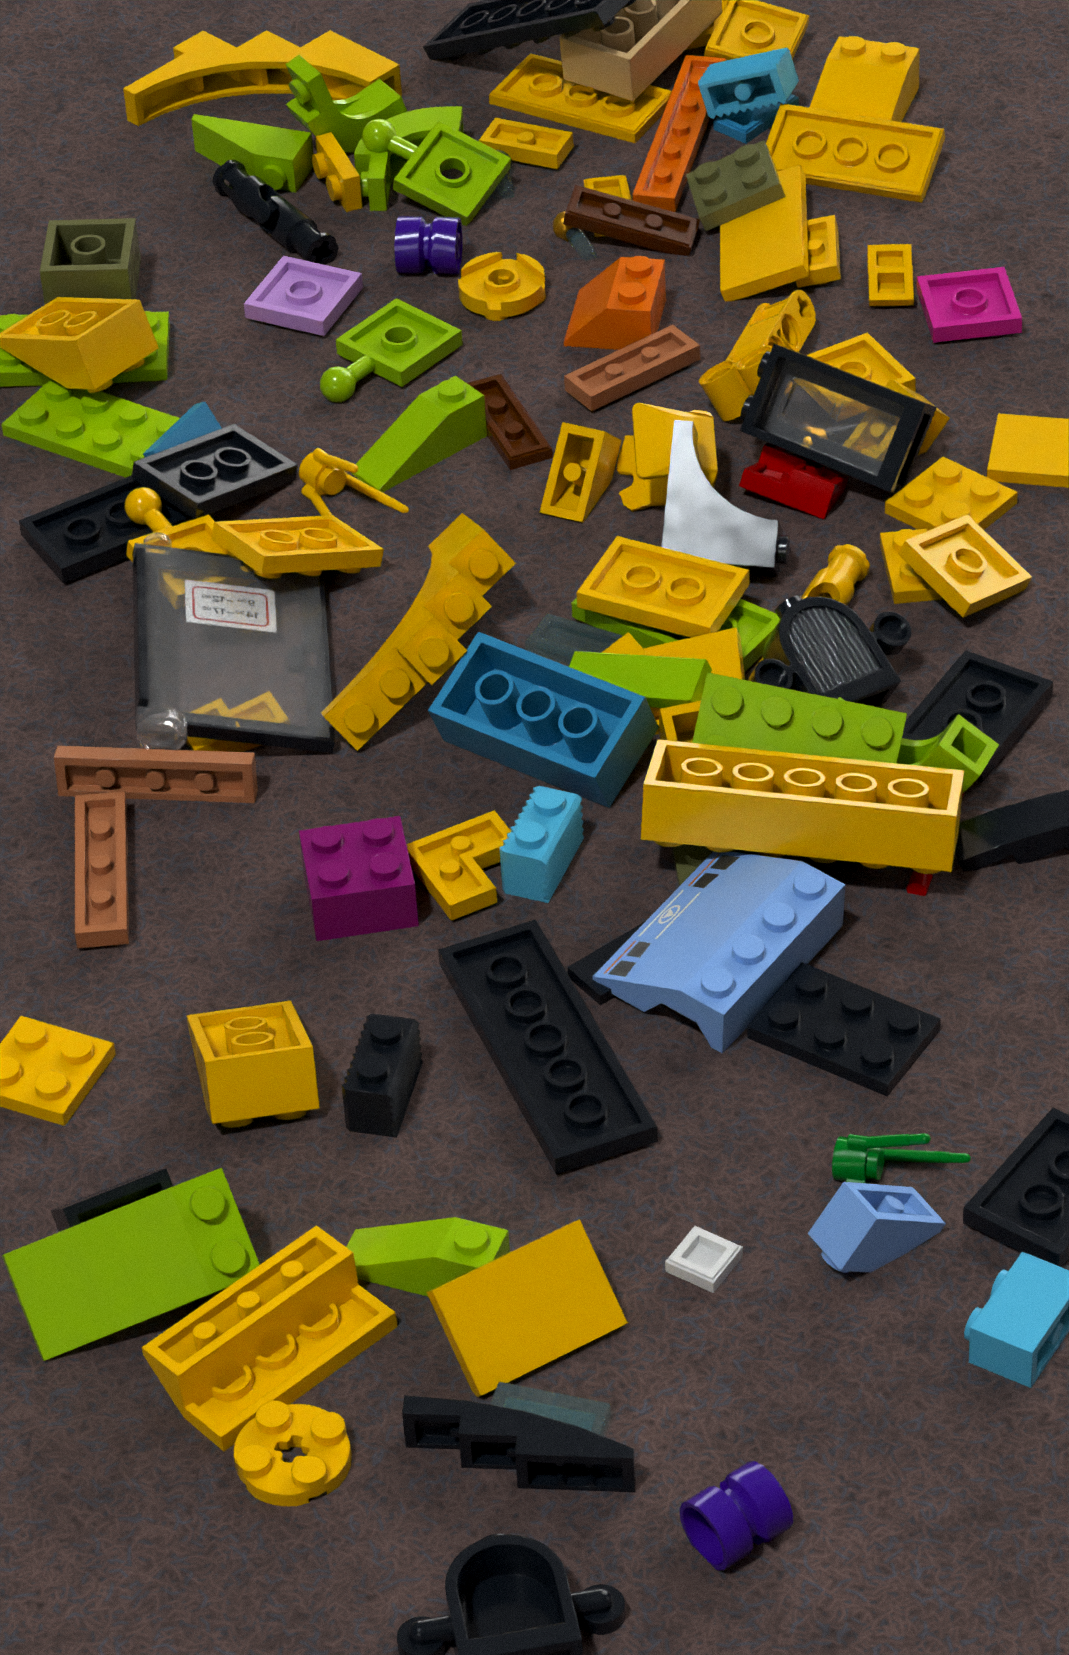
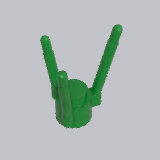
(863, 1157)

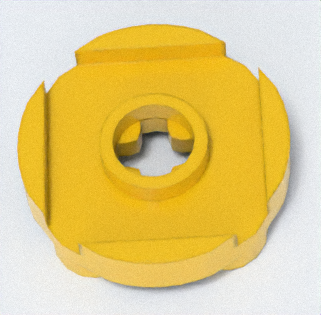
(518, 291)
(284, 1426)

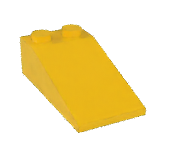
(868, 79)

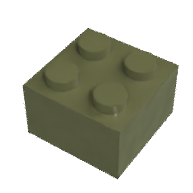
(91, 259)

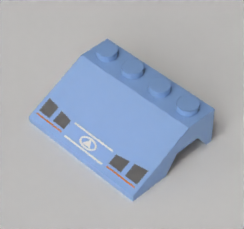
(727, 941)

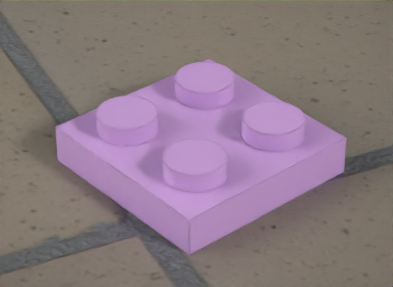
(303, 295)

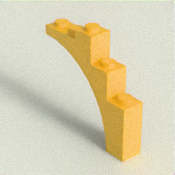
(214, 69)
(426, 639)

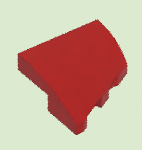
(794, 481)

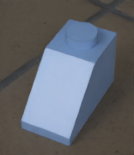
(873, 1226)

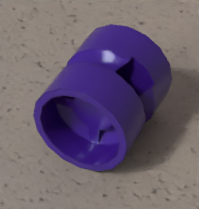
(428, 245)
(740, 1513)

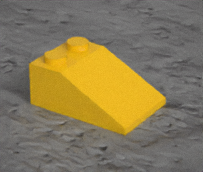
(82, 340)
(254, 1063)

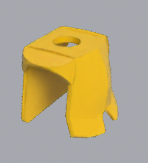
(648, 453)

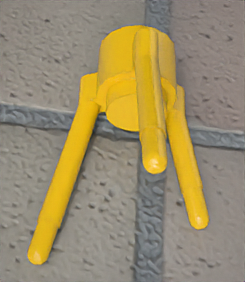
(327, 475)

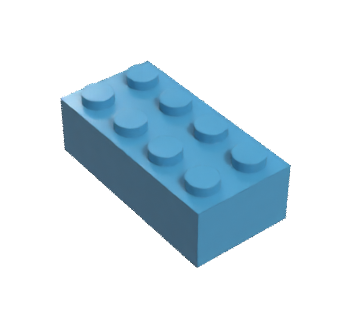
(543, 719)

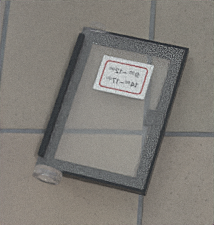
(227, 651)

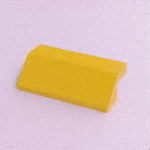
(268, 1336)

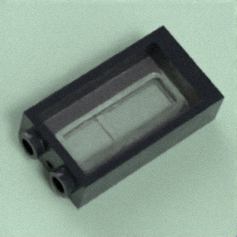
(836, 418)

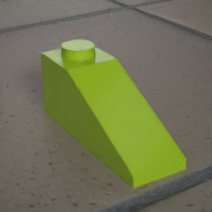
(272, 153)
(425, 434)
(425, 1253)

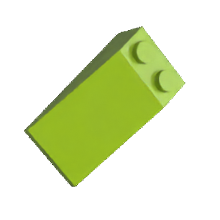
(131, 1264)

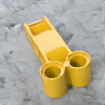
(736, 378)

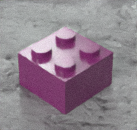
(358, 878)

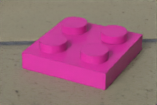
(969, 304)

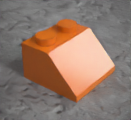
(619, 305)

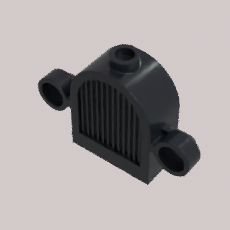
(831, 651)
(512, 1600)

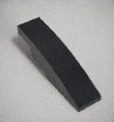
(1022, 829)
(537, 1447)

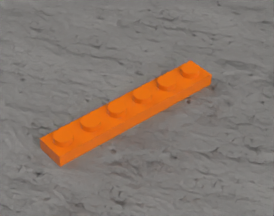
(676, 139)

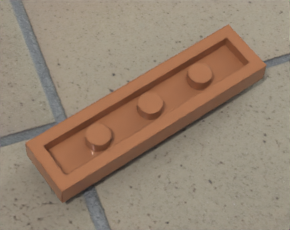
(157, 773)
(101, 870)

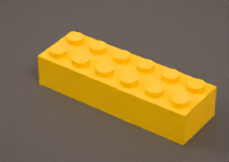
(802, 806)

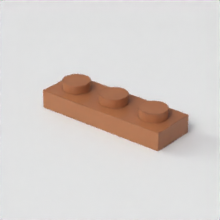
(632, 367)

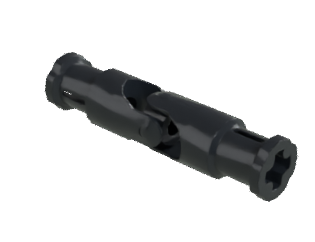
(274, 213)

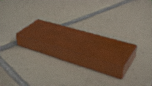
(631, 221)
(510, 425)

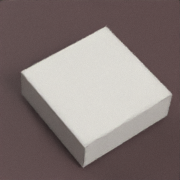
(704, 1259)

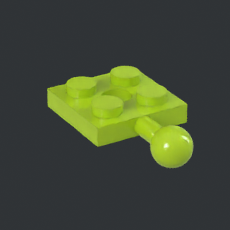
(441, 151)
(373, 349)

